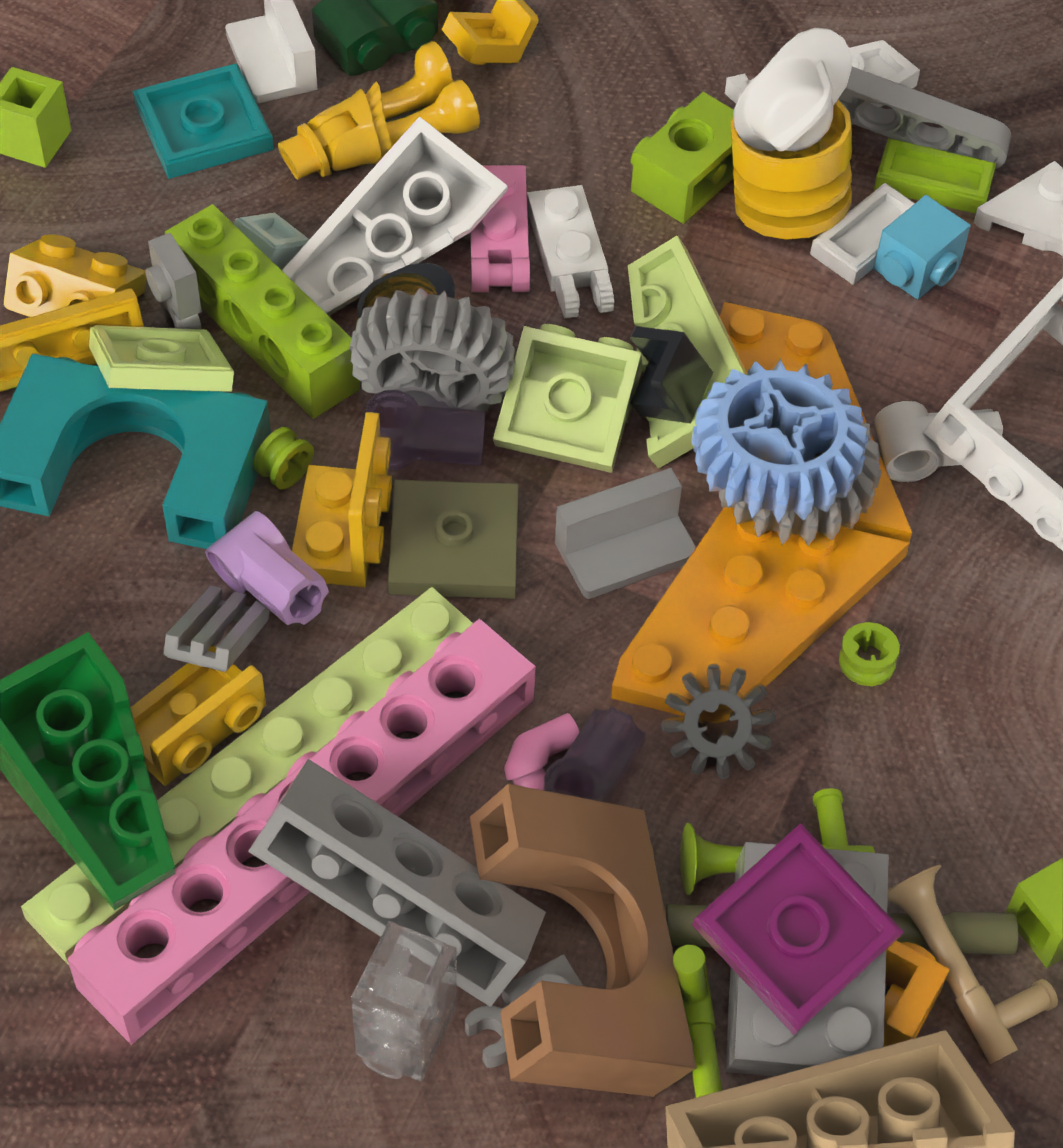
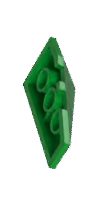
(83, 768)

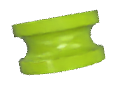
(283, 458)
(874, 671)

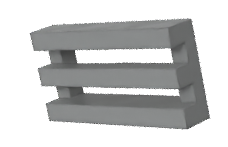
(205, 626)

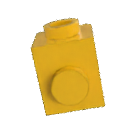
(493, 35)

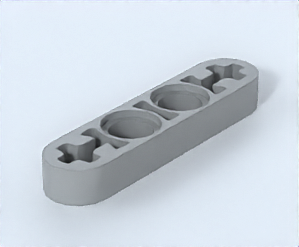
(963, 130)

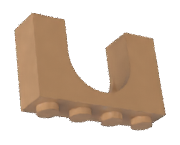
(604, 866)

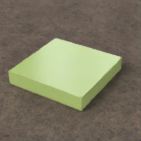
(160, 358)

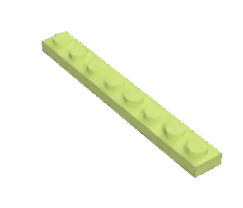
(260, 757)

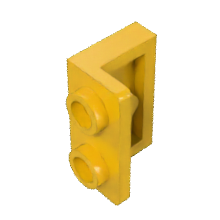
(58, 274)
(194, 714)

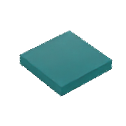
(203, 120)

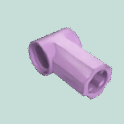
(260, 561)

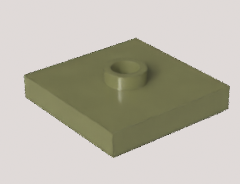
(454, 539)

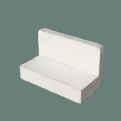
(274, 52)

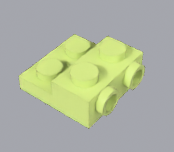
(569, 397)

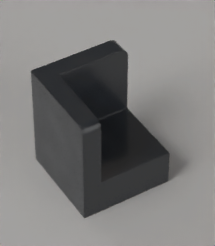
(673, 376)

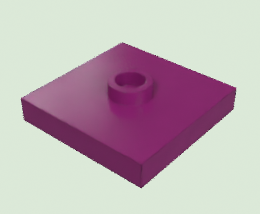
(797, 928)

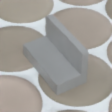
(623, 534)

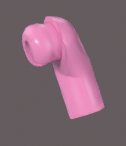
(534, 747)

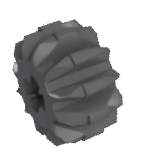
(727, 741)

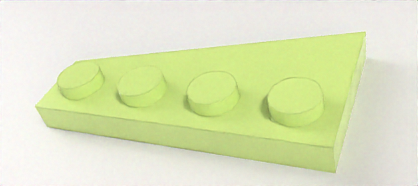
(673, 297)

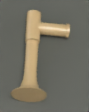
(986, 1020)

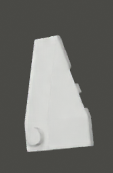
(397, 216)

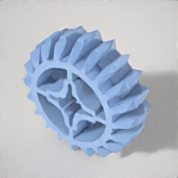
(784, 425)

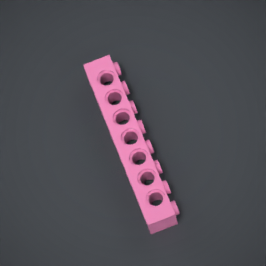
(142, 991)

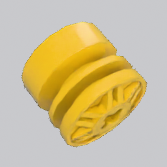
(795, 191)

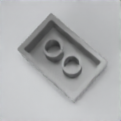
(843, 1028)

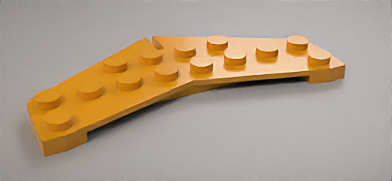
(748, 595)

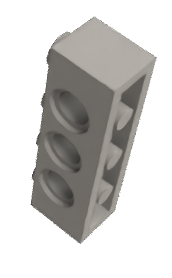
(393, 872)

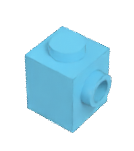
(922, 247)

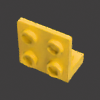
(343, 510)

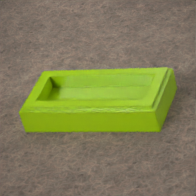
(942, 175)

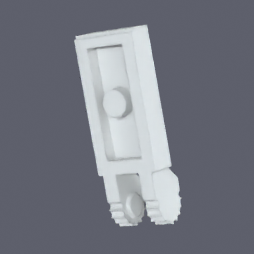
(570, 247)

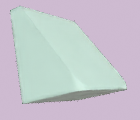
(272, 236)

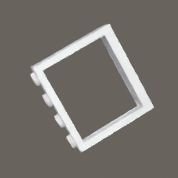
(985, 452)

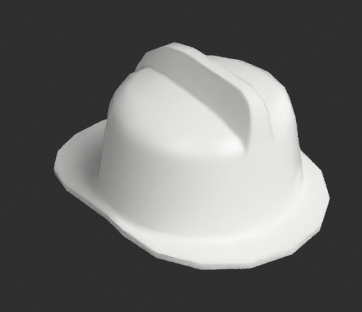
(795, 93)

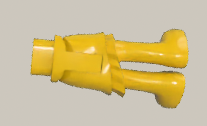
(357, 127)

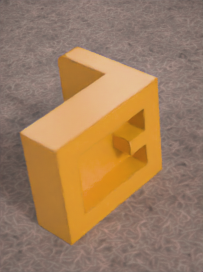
(914, 987)

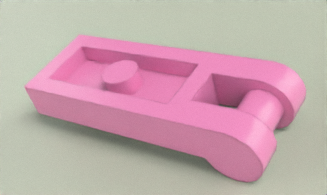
(501, 237)

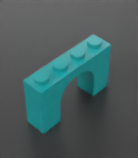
(69, 406)

